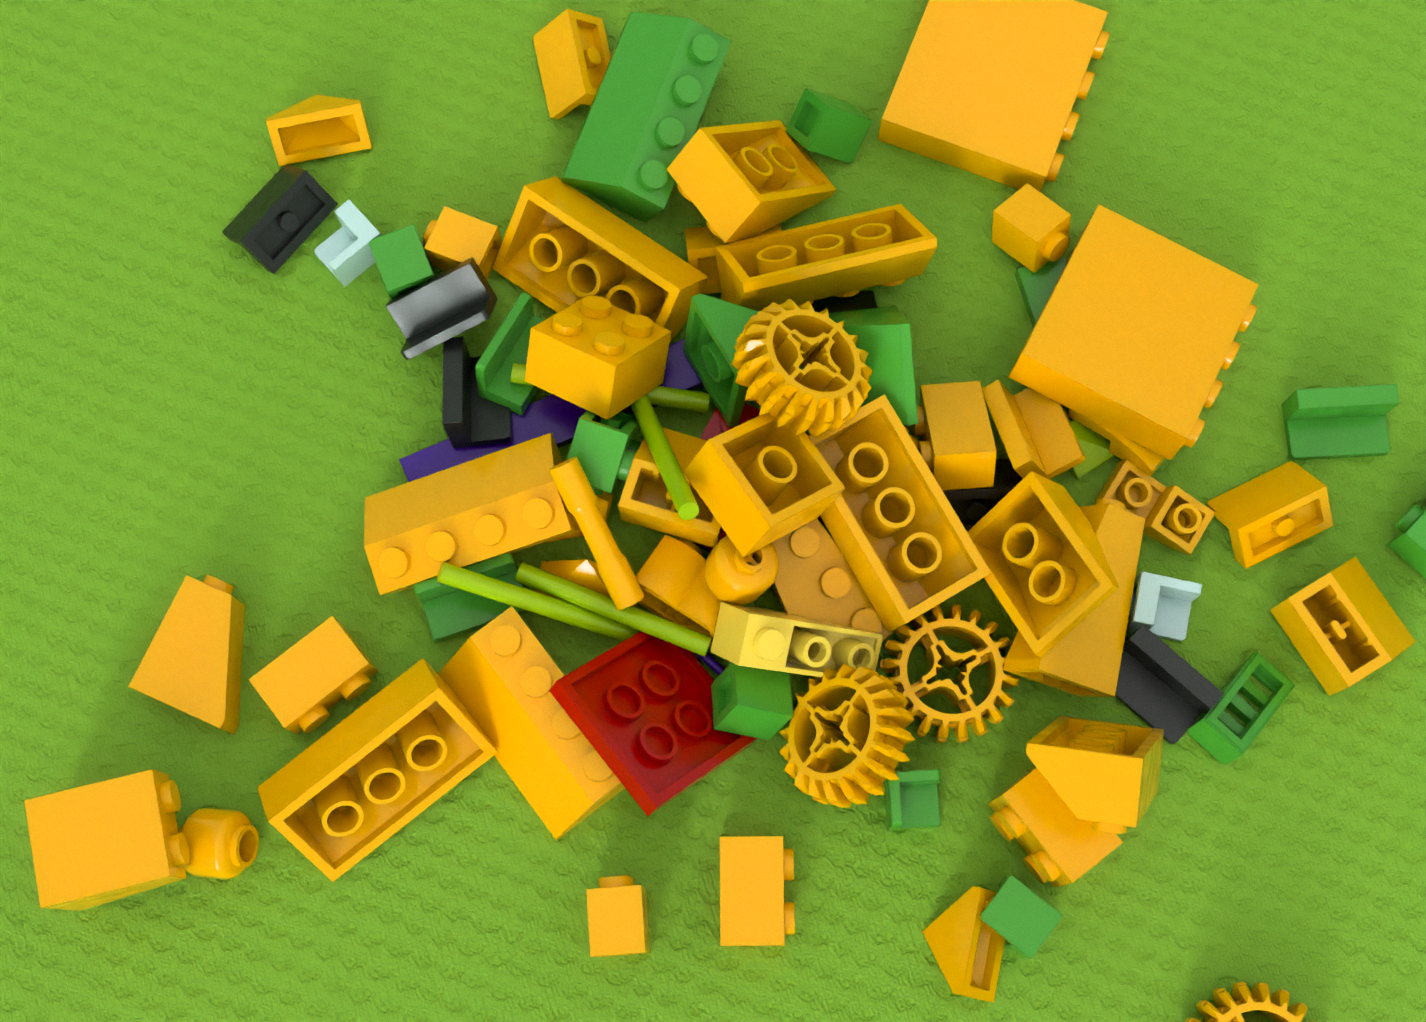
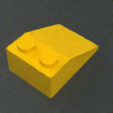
(748, 178)
(1043, 561)

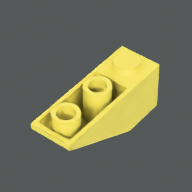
(791, 642)

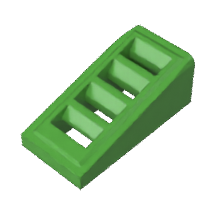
(1221, 732)

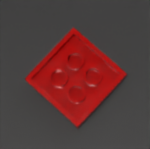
(649, 717)

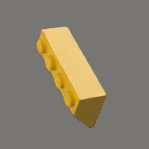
(572, 248)
(825, 258)
(465, 515)
(895, 518)
(505, 686)
(1100, 769)
(375, 771)

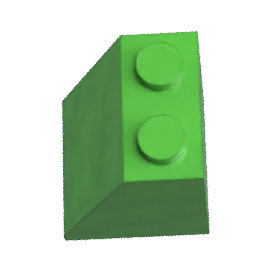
(887, 339)

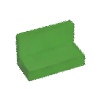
(508, 347)
(1338, 421)
(459, 612)

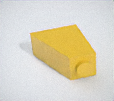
(198, 654)

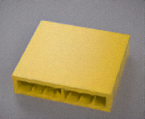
(995, 85)
(1137, 333)

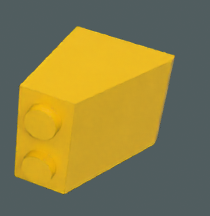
(106, 840)

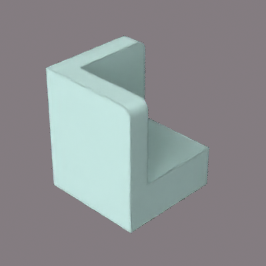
(348, 249)
(1162, 605)

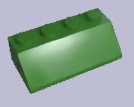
(645, 111)

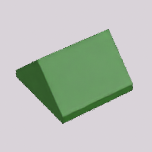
(710, 350)

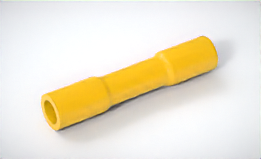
(582, 504)

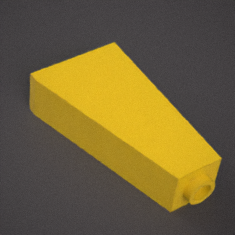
(1091, 653)

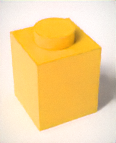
(1031, 228)
(459, 237)

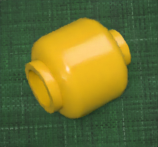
(739, 578)
(219, 843)

